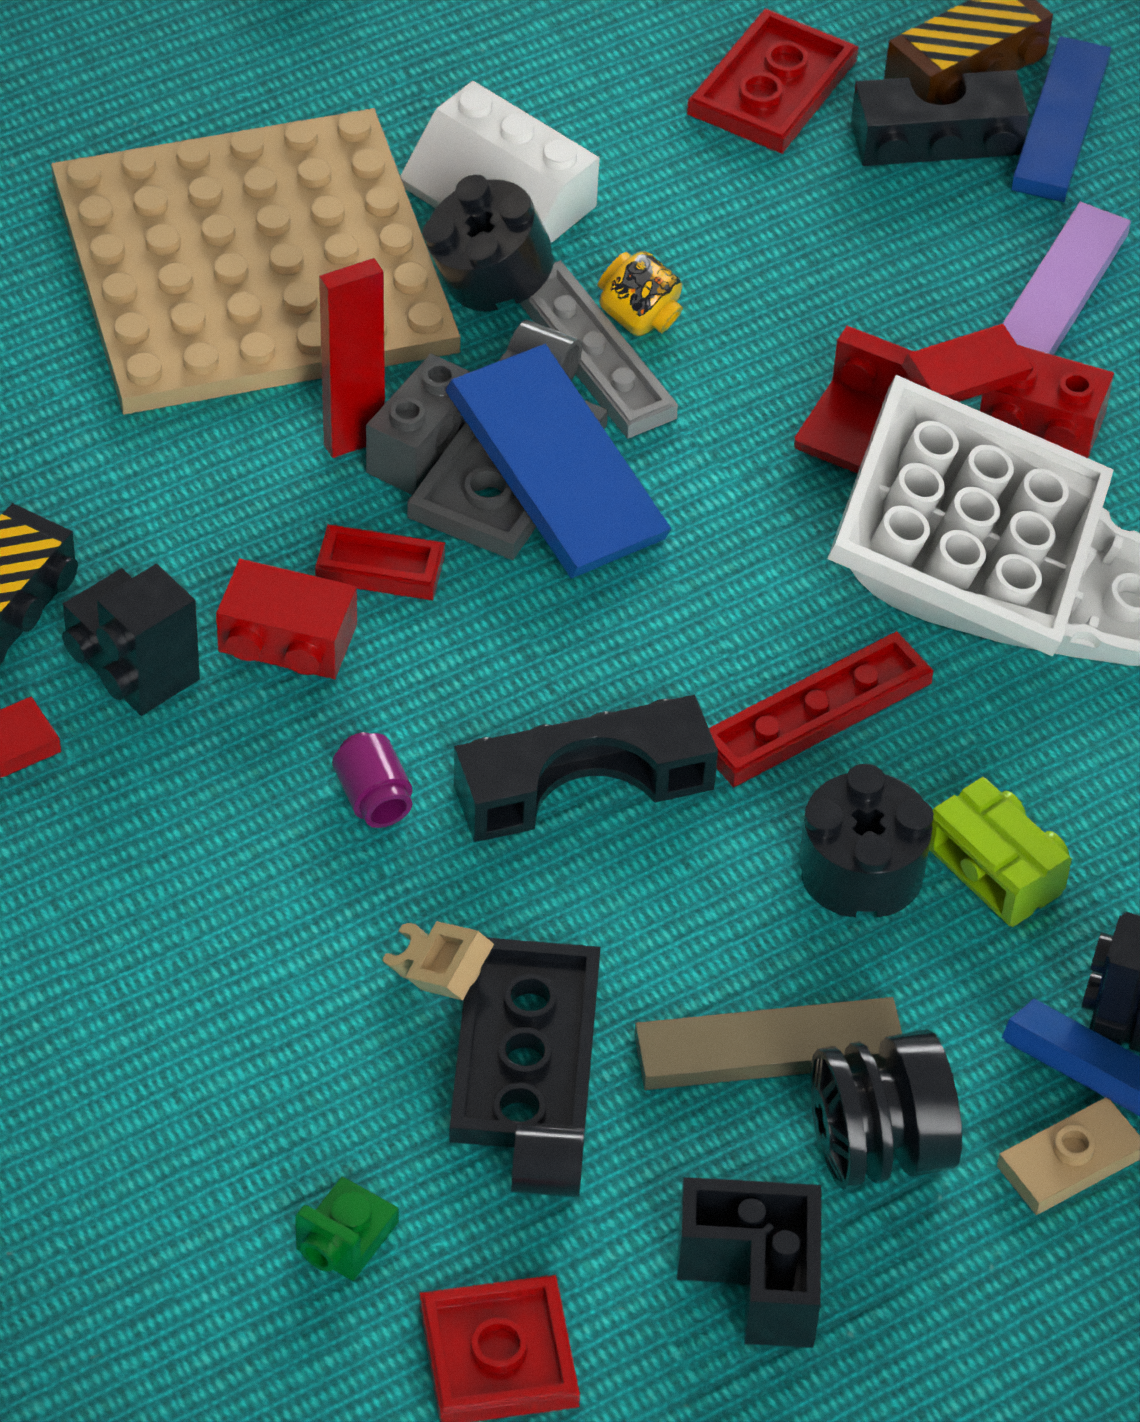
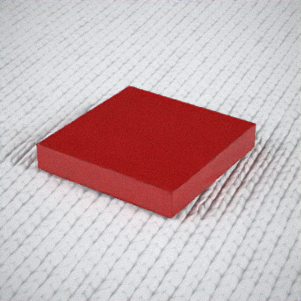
(499, 1350)

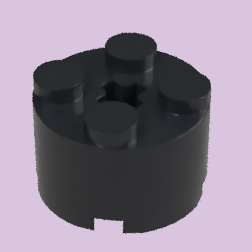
(489, 243)
(865, 843)

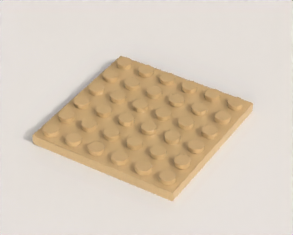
(216, 248)

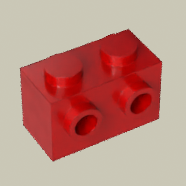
(1049, 405)
(287, 619)

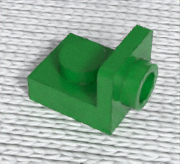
(344, 1228)

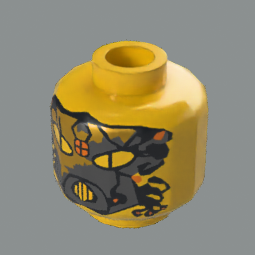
(640, 293)

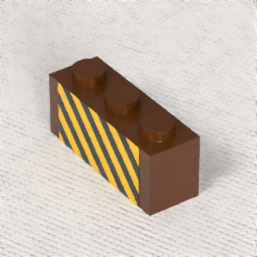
(968, 40)

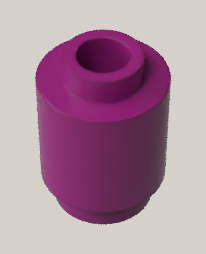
(373, 779)

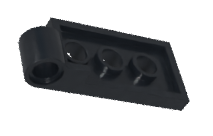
(557, 1087)

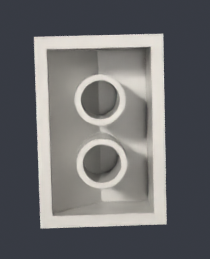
(497, 140)

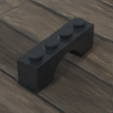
(653, 746)

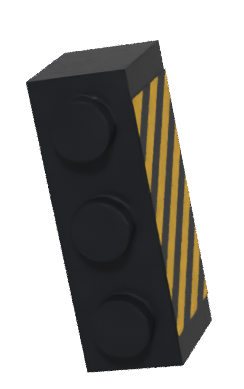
(34, 567)

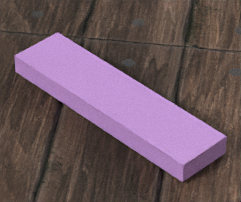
(1066, 278)

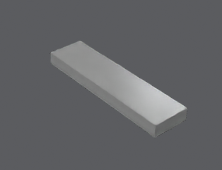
(607, 361)

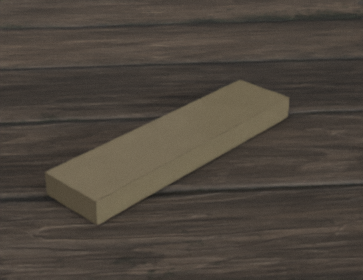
(757, 1041)

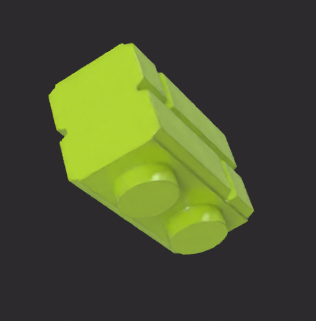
(999, 851)

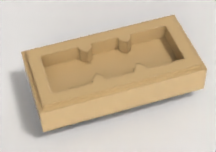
(1071, 1155)

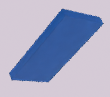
(558, 460)

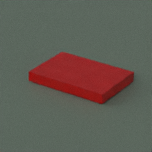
(772, 80)

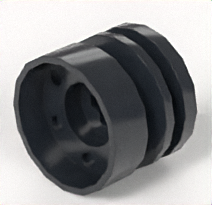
(886, 1109)

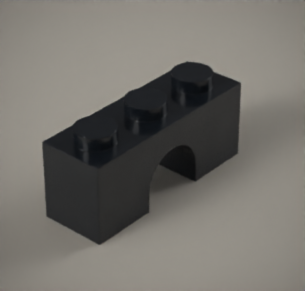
(901, 128)

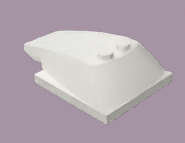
(990, 531)

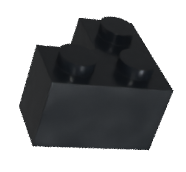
(136, 636)
(761, 1239)

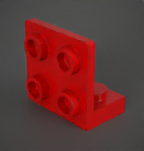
(850, 406)

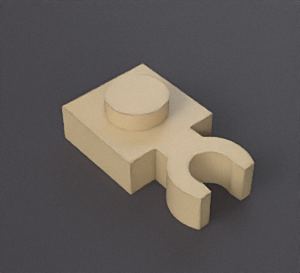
(442, 961)

